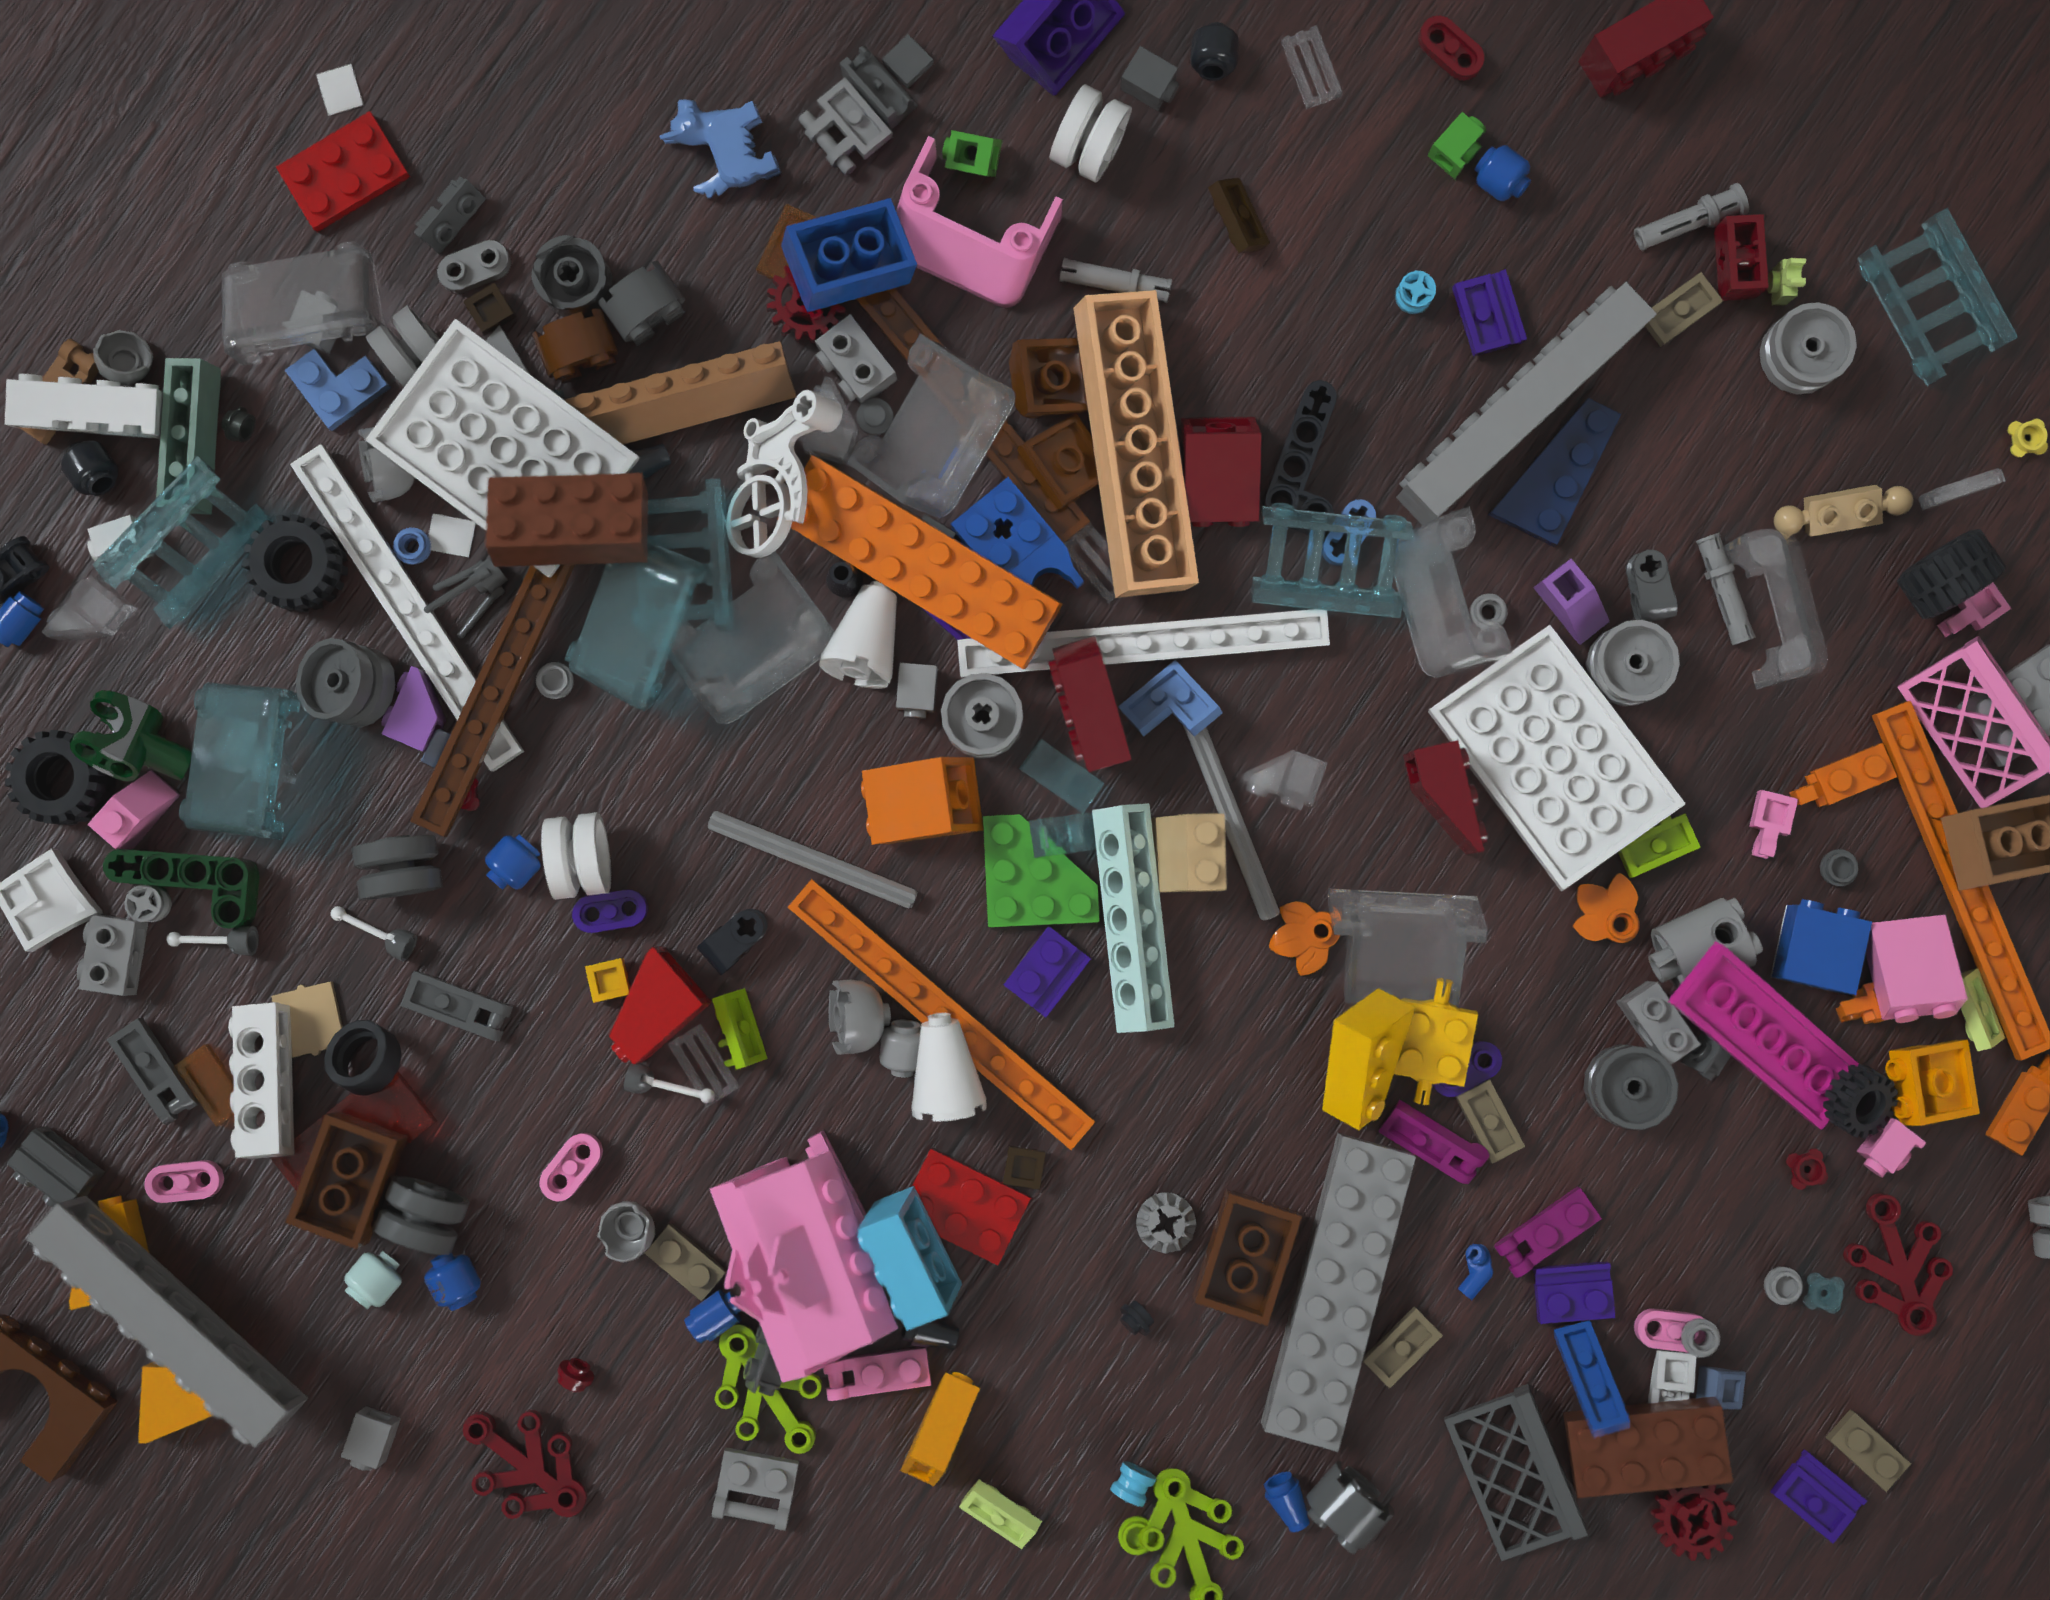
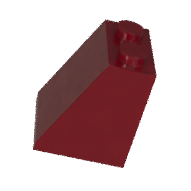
(1221, 469)

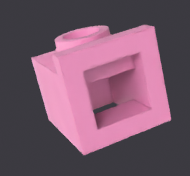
(1889, 1147)

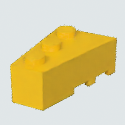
(1364, 1057)

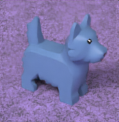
(729, 141)

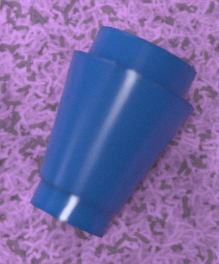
(1287, 1500)

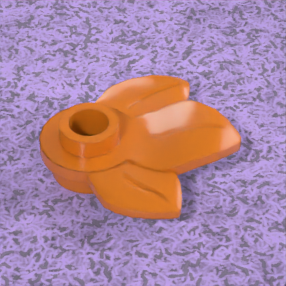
(1604, 906)
(1300, 939)

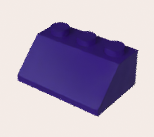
(1056, 36)

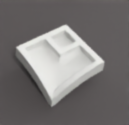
(45, 900)

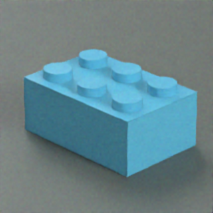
(909, 1258)

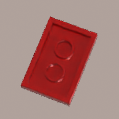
(343, 171)
(969, 1205)

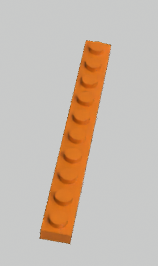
(1973, 907)
(925, 998)

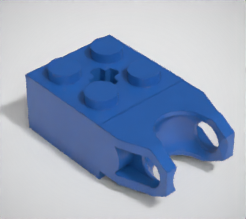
(1032, 544)

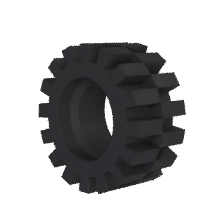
(1847, 1093)

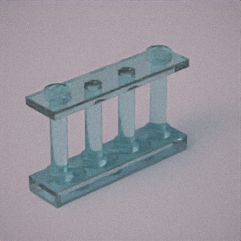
(1957, 266)
(158, 520)
(711, 537)
(1344, 595)

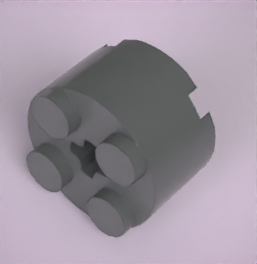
(566, 256)
(642, 303)
(1349, 1507)

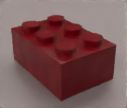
(1643, 43)
(1089, 704)

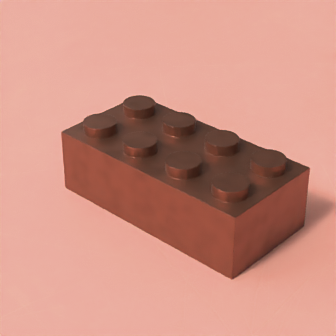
(567, 519)
(1663, 1449)

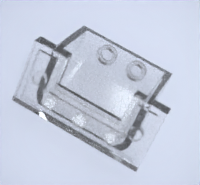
(1404, 941)

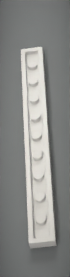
(396, 591)
(1166, 640)

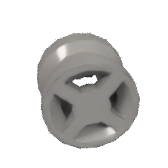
(139, 901)

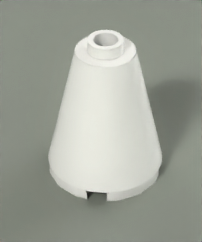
(864, 639)
(945, 1072)

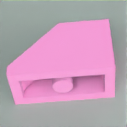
(134, 811)

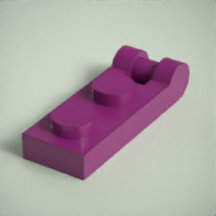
(1433, 1143)
(1548, 1231)

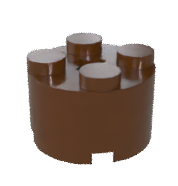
(575, 345)

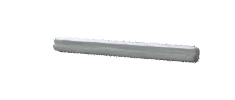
(1234, 824)
(812, 859)

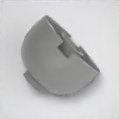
(387, 476)
(856, 1016)

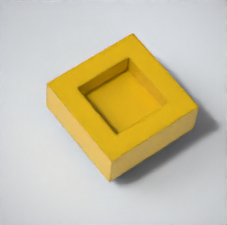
(608, 980)

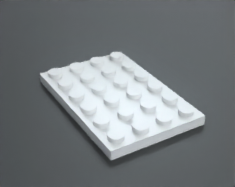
(484, 417)
(1556, 758)

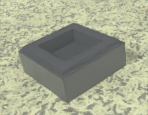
(907, 61)

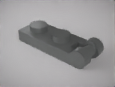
(455, 1005)
(152, 1070)

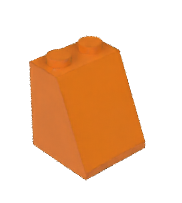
(922, 800)

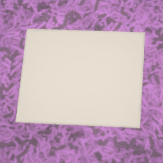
(339, 89)
(451, 535)

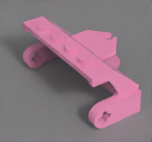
(801, 1263)

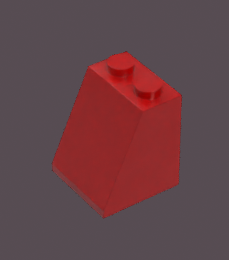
(656, 1007)

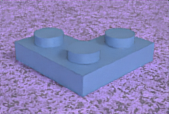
(335, 396)
(1170, 693)

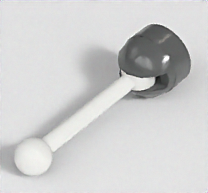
(240, 940)
(398, 942)
(641, 1079)

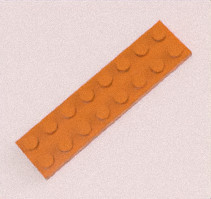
(925, 564)

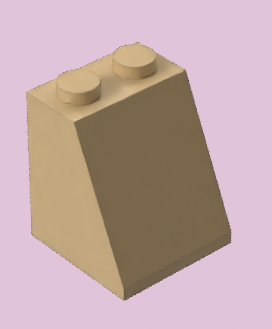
(1190, 852)

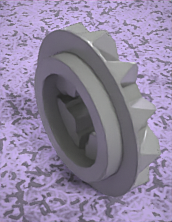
(1172, 1206)

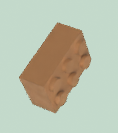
(1999, 842)

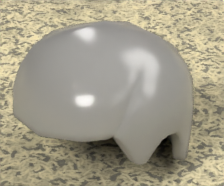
(123, 357)
(626, 1231)

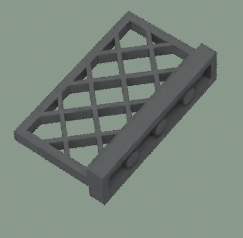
(1546, 1461)

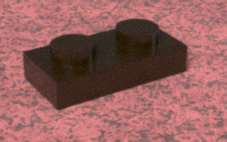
(1238, 215)

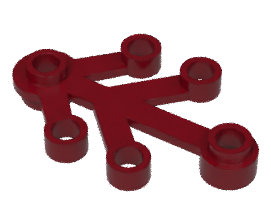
(1902, 1269)
(529, 1467)

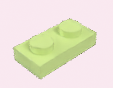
(1980, 1017)
(1000, 1513)

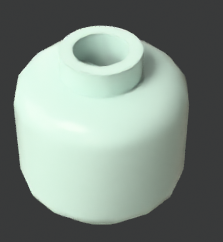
(373, 1279)

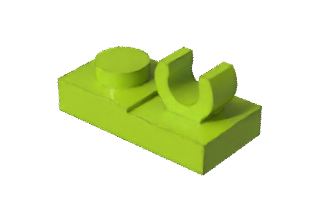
(740, 1029)

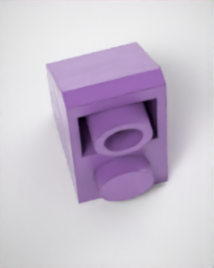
(1573, 601)
(415, 712)

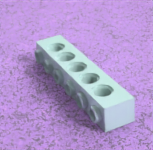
(1133, 918)

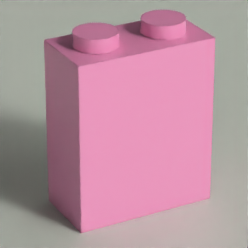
(1915, 969)

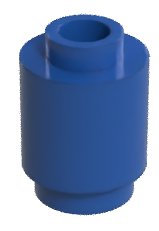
(18, 618)
(712, 1317)

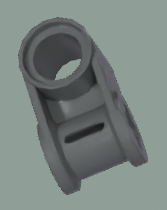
(1651, 591)

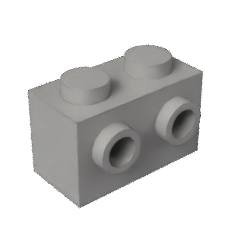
(854, 360)
(112, 955)

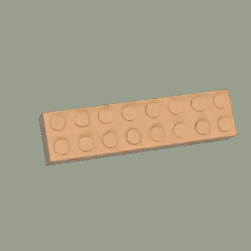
(1135, 443)

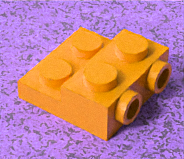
(1933, 1082)

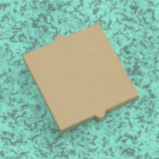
(313, 1017)

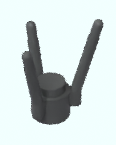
(482, 576)

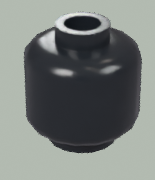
(1214, 51)
(89, 468)

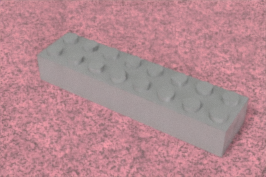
(1530, 399)
(1337, 1292)
(166, 1319)

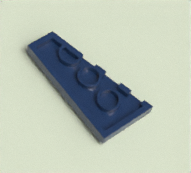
(1555, 481)

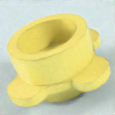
(2037, 433)

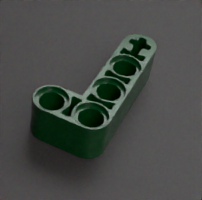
(182, 875)

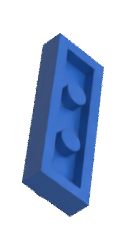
(1591, 1379)

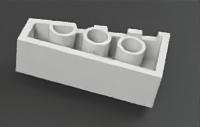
(84, 407)

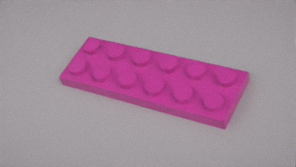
(1762, 1031)

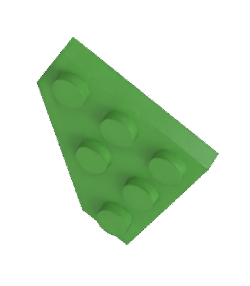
(1029, 888)

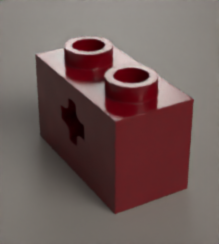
(1741, 257)

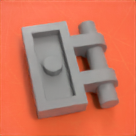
(853, 118)

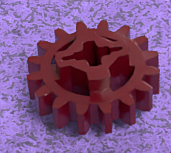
(792, 310)
(1689, 1531)

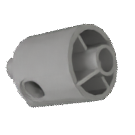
(1687, 939)

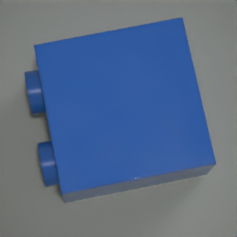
(1821, 947)

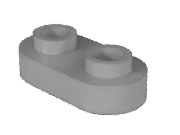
(473, 269)

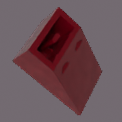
(1441, 785)

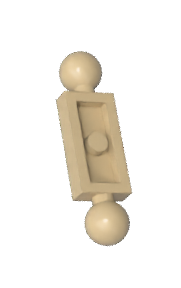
(1843, 510)

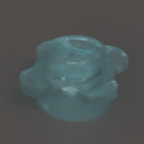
(1834, 1296)

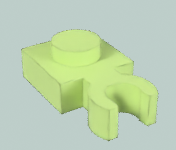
(1785, 280)

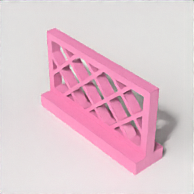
(2005, 699)

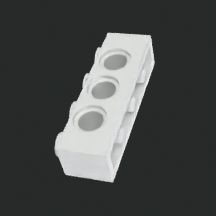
(276, 1095)

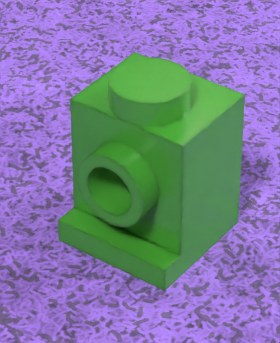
(1457, 144)
(956, 153)

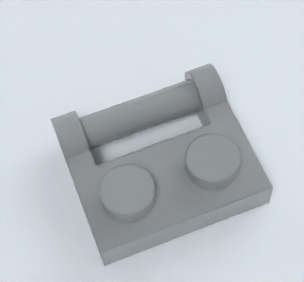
(758, 1476)

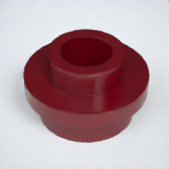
(575, 1374)

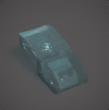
(1061, 776)
(1062, 835)

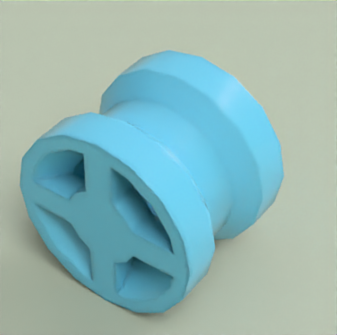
(1419, 285)
(1133, 1483)

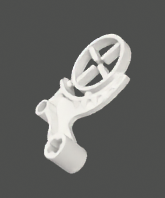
(773, 448)

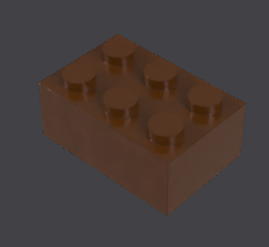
(346, 1179)
(1246, 1257)

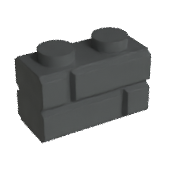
(54, 1167)

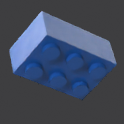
(848, 255)

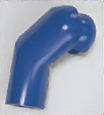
(1479, 1269)

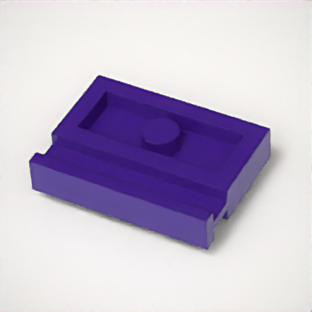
(1489, 313)
(1047, 971)
(1574, 1292)
(1818, 1496)

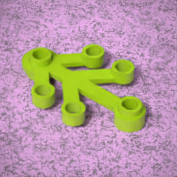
(753, 1400)
(1186, 1533)

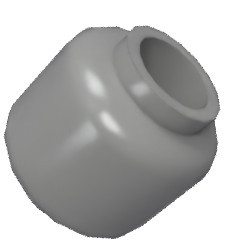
(900, 1047)

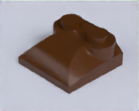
(1047, 377)

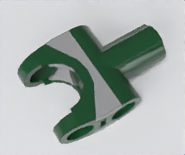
(133, 740)

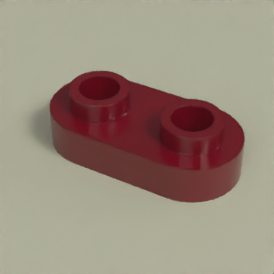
(1454, 45)

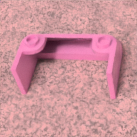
(963, 256)

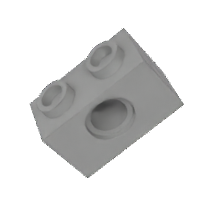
(1658, 1021)

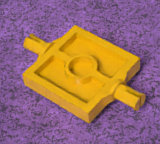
(1437, 1042)

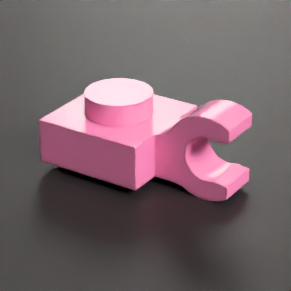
(1977, 610)
(1773, 817)

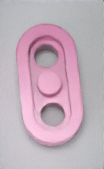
(572, 1166)
(186, 1181)
(1669, 1329)

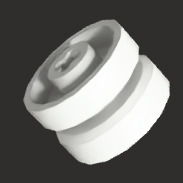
(1086, 131)
(576, 856)

